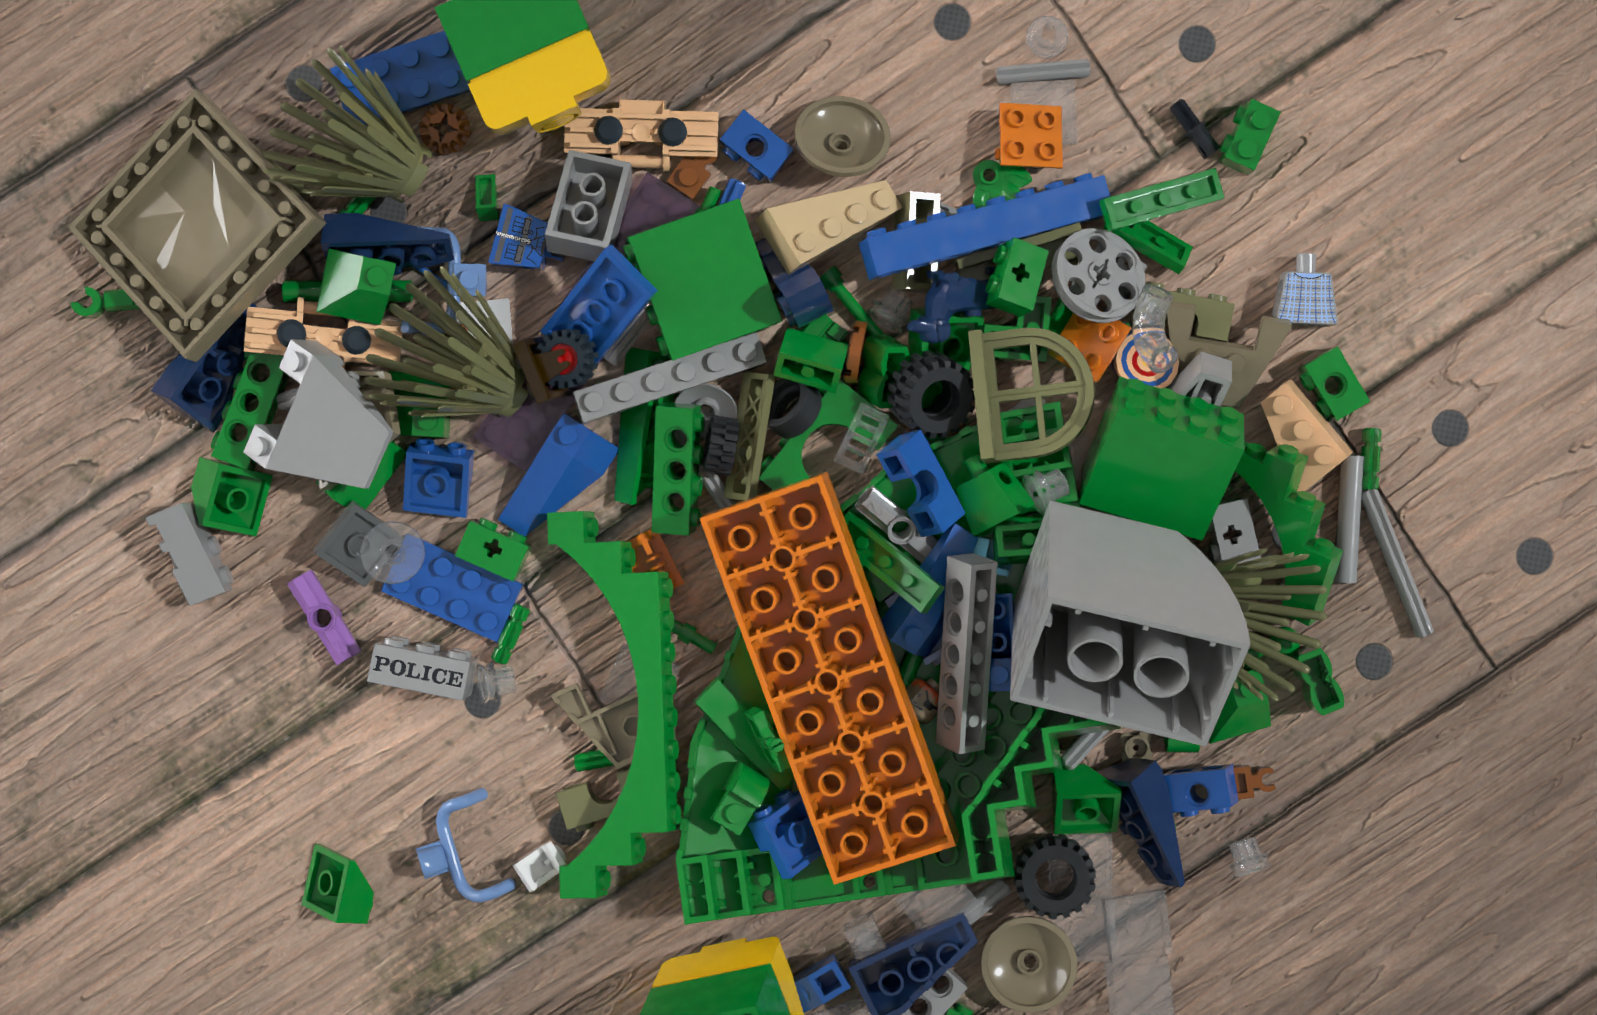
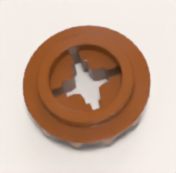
(453, 140)

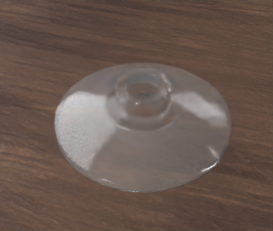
(392, 567)

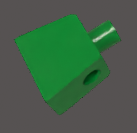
(991, 495)

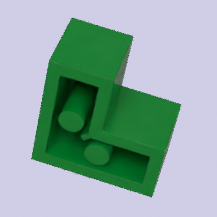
(1035, 319)

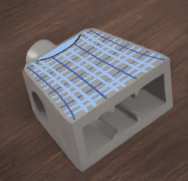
(1306, 295)

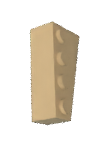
(820, 224)

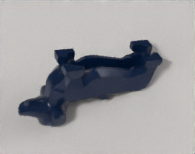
(945, 297)

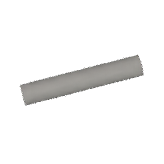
(1349, 518)

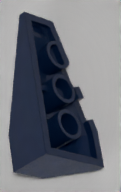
(386, 240)
(205, 386)
(1148, 816)
(911, 965)

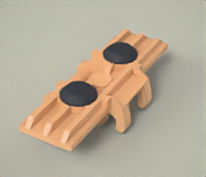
(643, 122)
(272, 329)

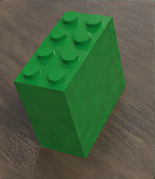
(705, 280)
(1162, 458)

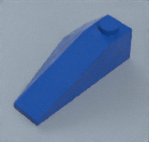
(922, 631)

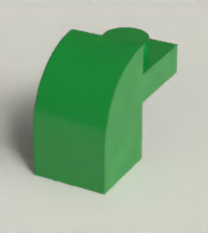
(743, 794)

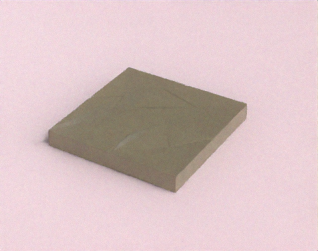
(196, 226)

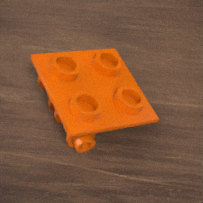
(1030, 136)
(1095, 341)
(654, 556)

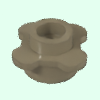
(1141, 739)

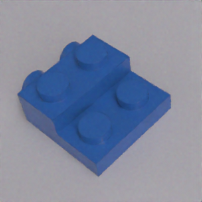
(438, 478)
(786, 833)

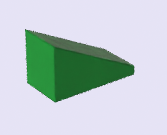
(486, 197)

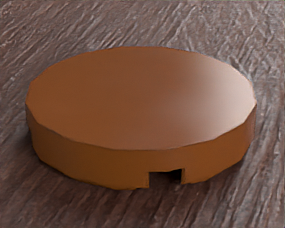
(855, 352)

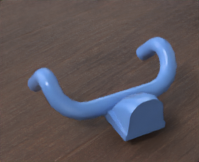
(470, 275)
(443, 857)

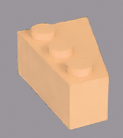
(1301, 425)

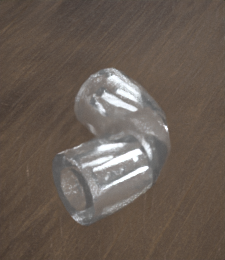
(1149, 329)

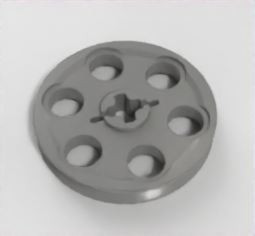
(1085, 275)

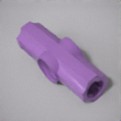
(312, 599)

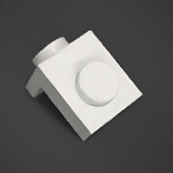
(540, 865)

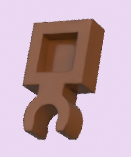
(691, 175)
(1248, 781)

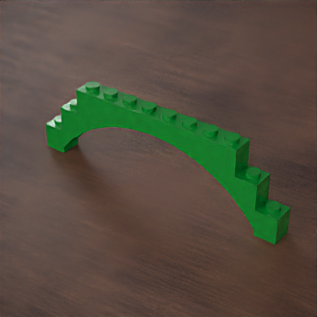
(652, 783)

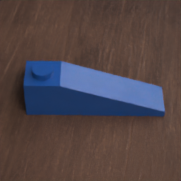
(561, 470)

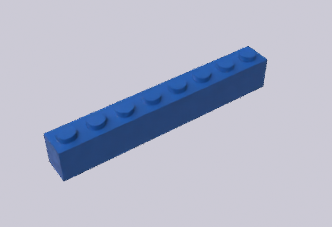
(983, 227)

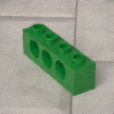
(246, 383)
(665, 515)

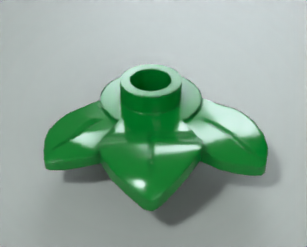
(1006, 182)

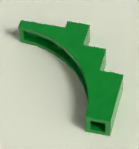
(1295, 515)

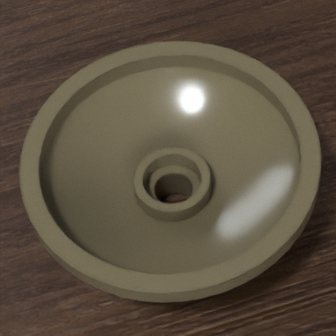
(845, 125)
(1024, 985)

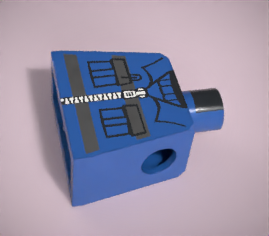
(520, 241)

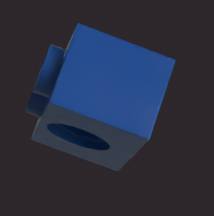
(746, 130)
(1217, 780)

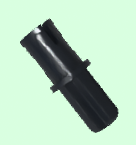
(1194, 129)

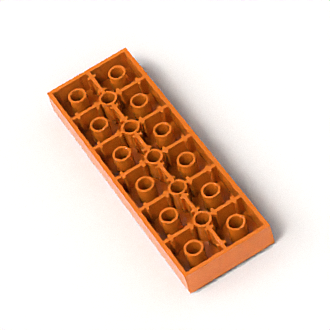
(830, 678)

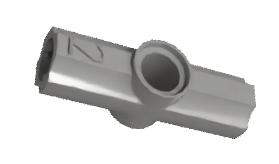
(885, 514)

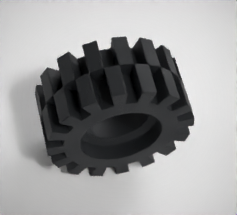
(720, 445)

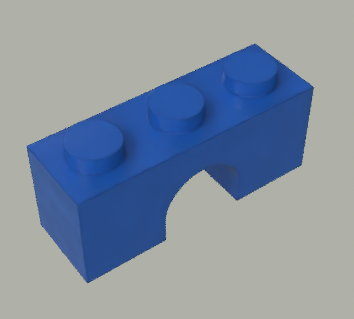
(935, 502)

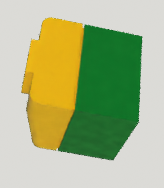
(525, 60)
(726, 980)

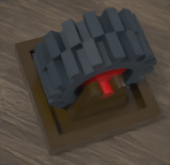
(555, 363)

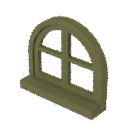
(988, 397)

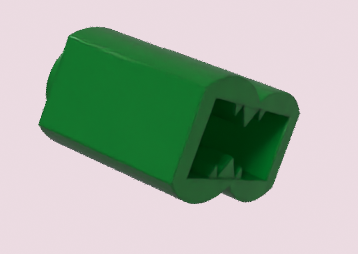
(880, 358)
(1319, 688)

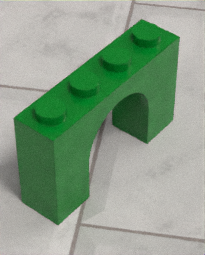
(836, 409)

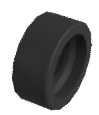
(803, 413)

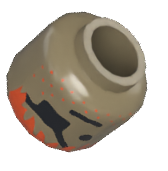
(924, 699)

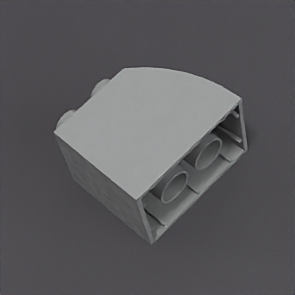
(1125, 626)

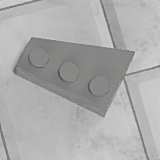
(1205, 378)
(192, 553)

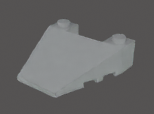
(329, 427)

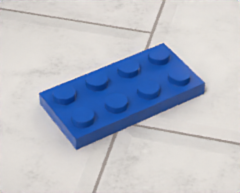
(412, 73)
(603, 301)
(459, 592)

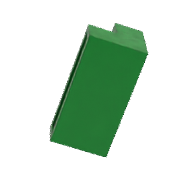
(390, 461)

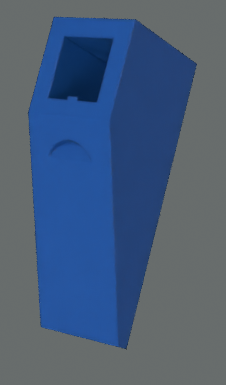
(1002, 643)
(821, 982)

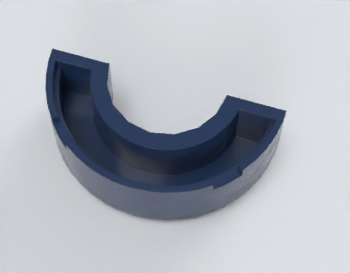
(800, 293)

